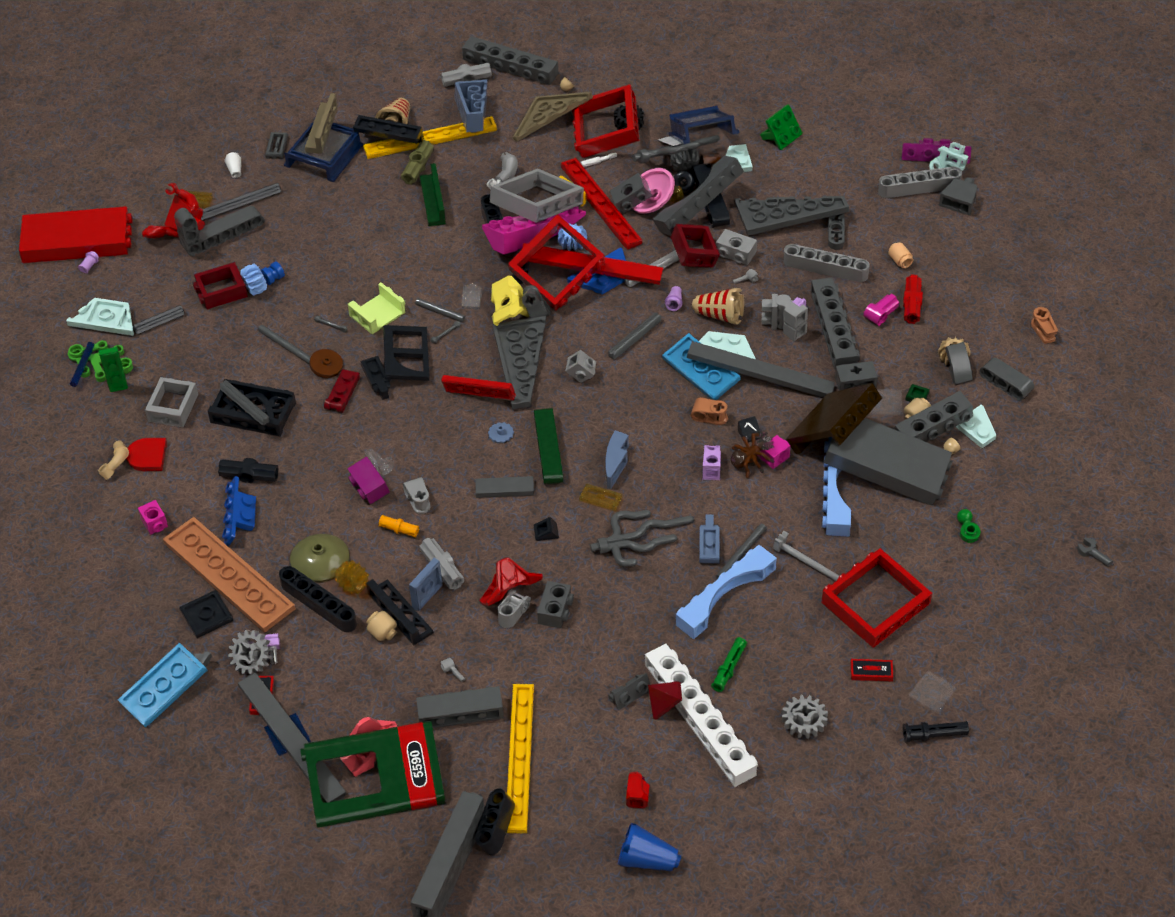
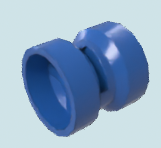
(273, 272)

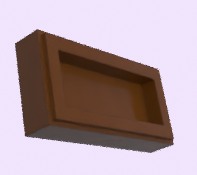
(710, 158)

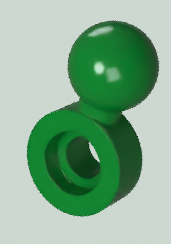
(965, 517)

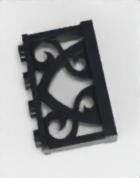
(266, 396)

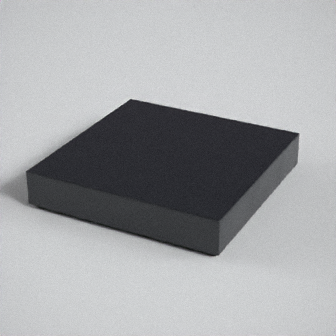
(206, 614)

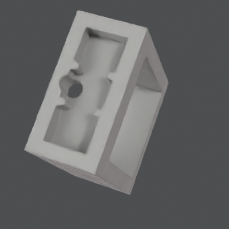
(174, 416)

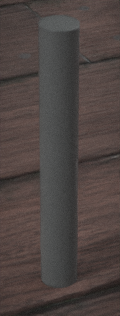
(441, 310)

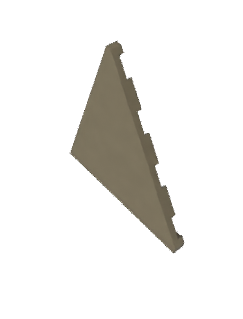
(547, 109)

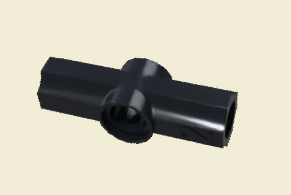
(248, 470)

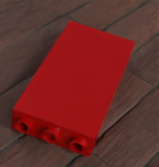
(74, 234)

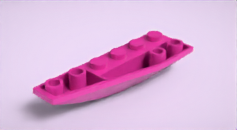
(511, 232)

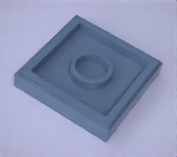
(425, 584)

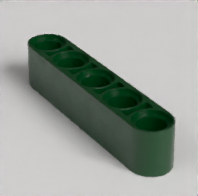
(548, 446)

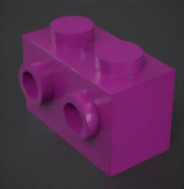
(368, 480)

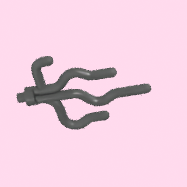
(643, 155)
(618, 541)

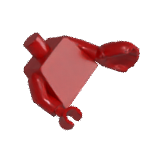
(182, 200)

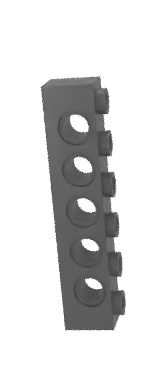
(510, 60)
(834, 322)

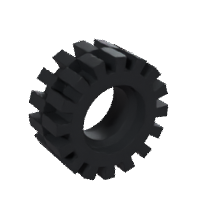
(620, 115)

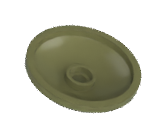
(319, 564)

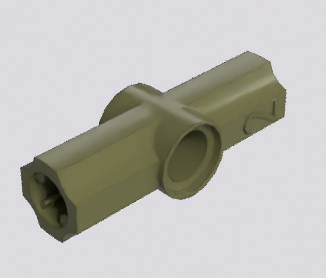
(417, 162)

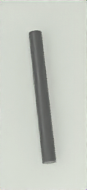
(284, 343)
(743, 549)

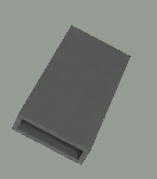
(892, 460)

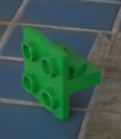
(782, 128)

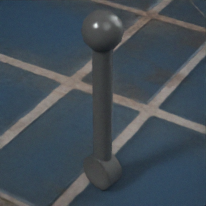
(457, 324)
(343, 328)

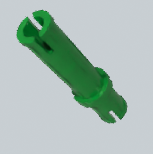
(725, 671)

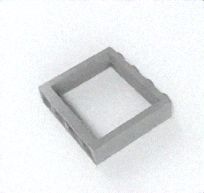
(568, 195)

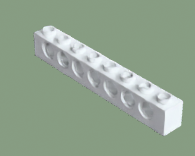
(712, 739)

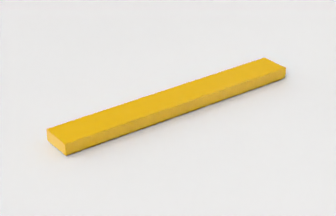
(434, 136)
(520, 755)

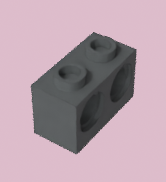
(554, 604)

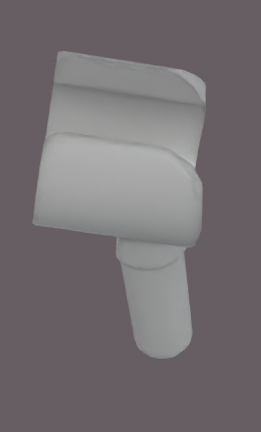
(750, 274)
(448, 665)

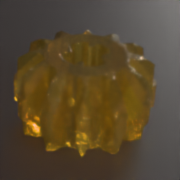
(351, 577)

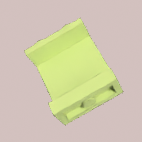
(379, 310)

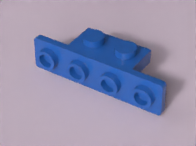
(239, 511)

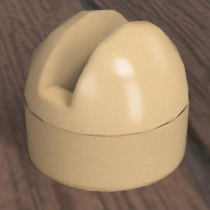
(566, 85)
(952, 446)

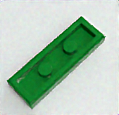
(113, 369)

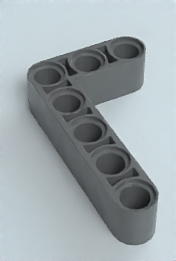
(215, 233)

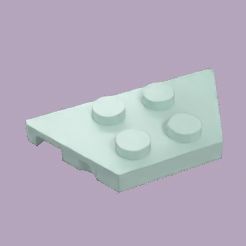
(104, 316)
(728, 342)

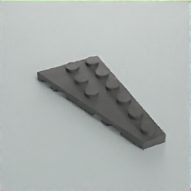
(781, 212)
(519, 353)

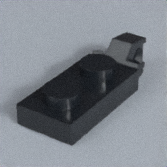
(376, 376)

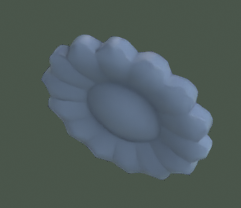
(500, 432)

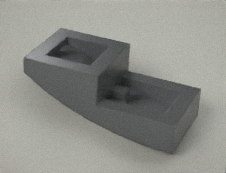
(960, 364)

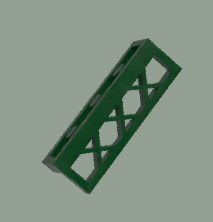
(433, 197)

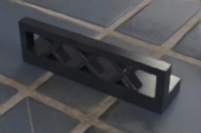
(388, 129)
(403, 623)

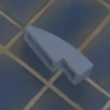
(616, 457)

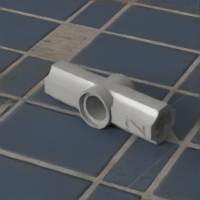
(466, 73)
(449, 572)

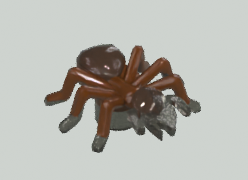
(751, 455)

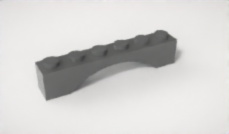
(720, 177)

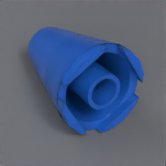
(647, 851)

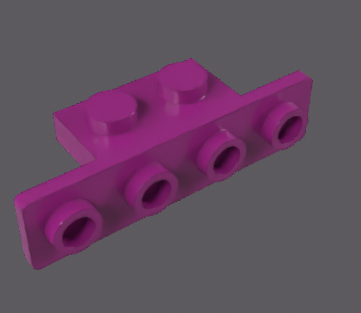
(928, 150)

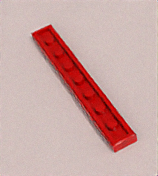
(602, 204)
(611, 267)

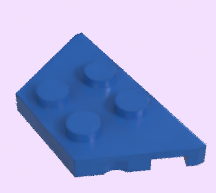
(603, 283)

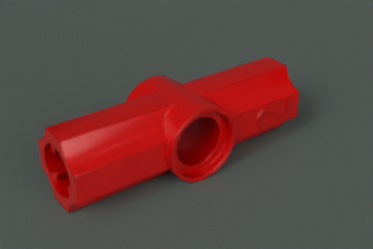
(912, 299)

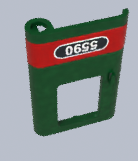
(405, 766)

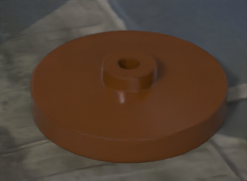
(326, 363)

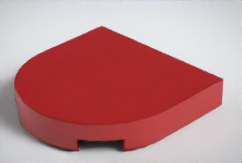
(147, 454)

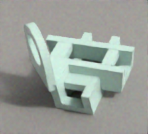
(943, 161)

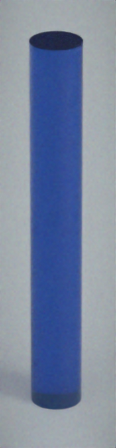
(82, 363)

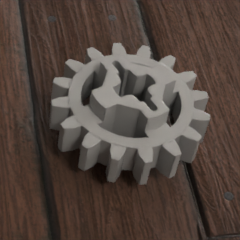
(250, 652)
(804, 716)

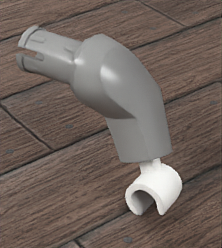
(509, 169)

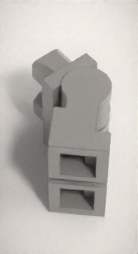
(785, 315)

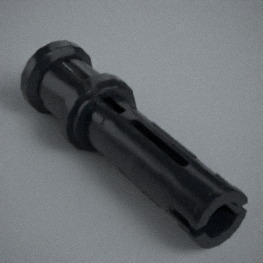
(925, 731)

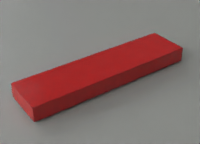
(478, 387)

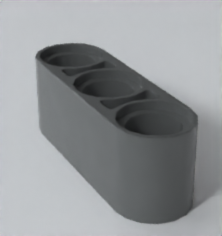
(1007, 378)

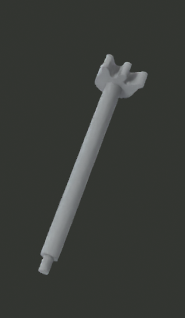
(780, 543)

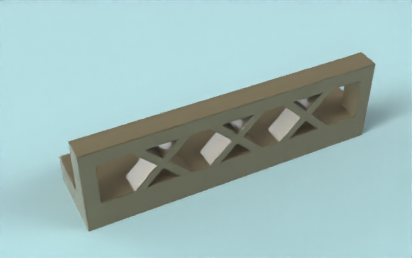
(322, 126)

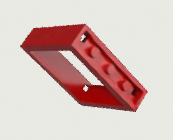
(613, 139)
(537, 242)
(896, 620)

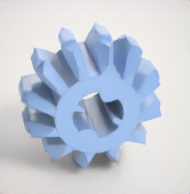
(567, 241)
(253, 279)

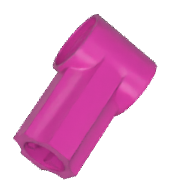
(878, 312)

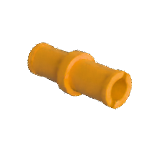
(398, 526)

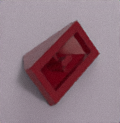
(664, 697)

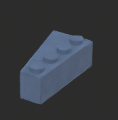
(471, 103)

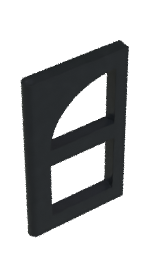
(392, 367)

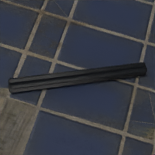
(241, 201)

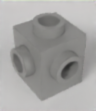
(580, 366)

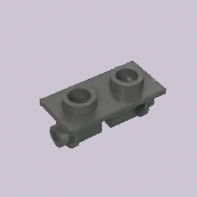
(633, 690)

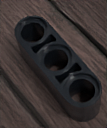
(489, 210)
(494, 821)

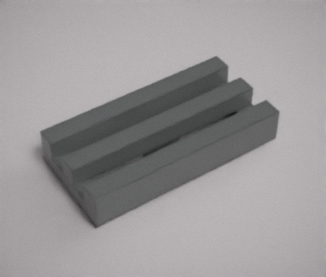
(280, 154)

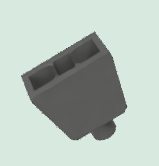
(959, 196)

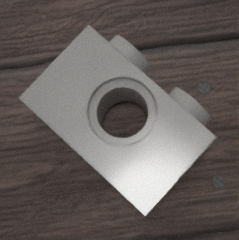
(736, 246)

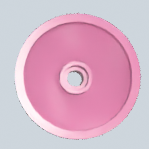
(661, 186)

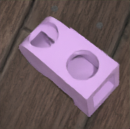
(711, 462)

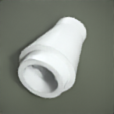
(233, 163)

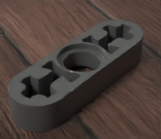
(840, 234)

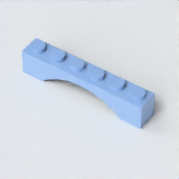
(837, 512)
(753, 567)

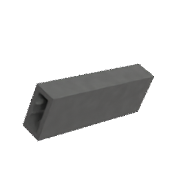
(448, 857)

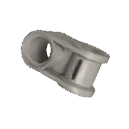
(418, 495)
(512, 608)

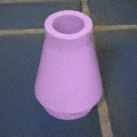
(674, 299)

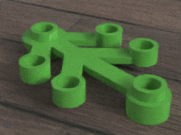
(76, 351)

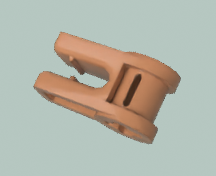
(1044, 325)

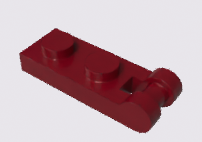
(342, 391)

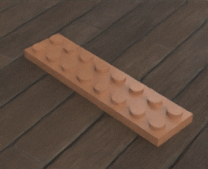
(229, 574)

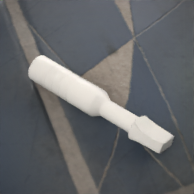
(596, 160)

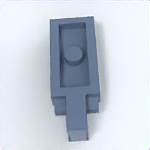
(709, 542)

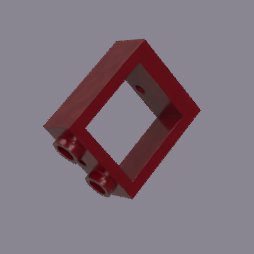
(689, 256)
(223, 295)

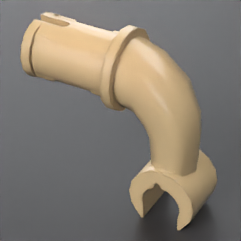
(120, 454)

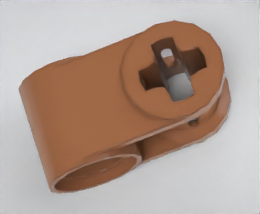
(708, 411)

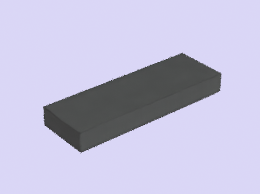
(504, 487)

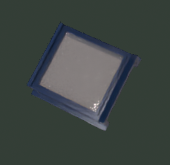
(683, 121)
(337, 153)

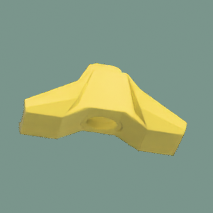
(507, 289)

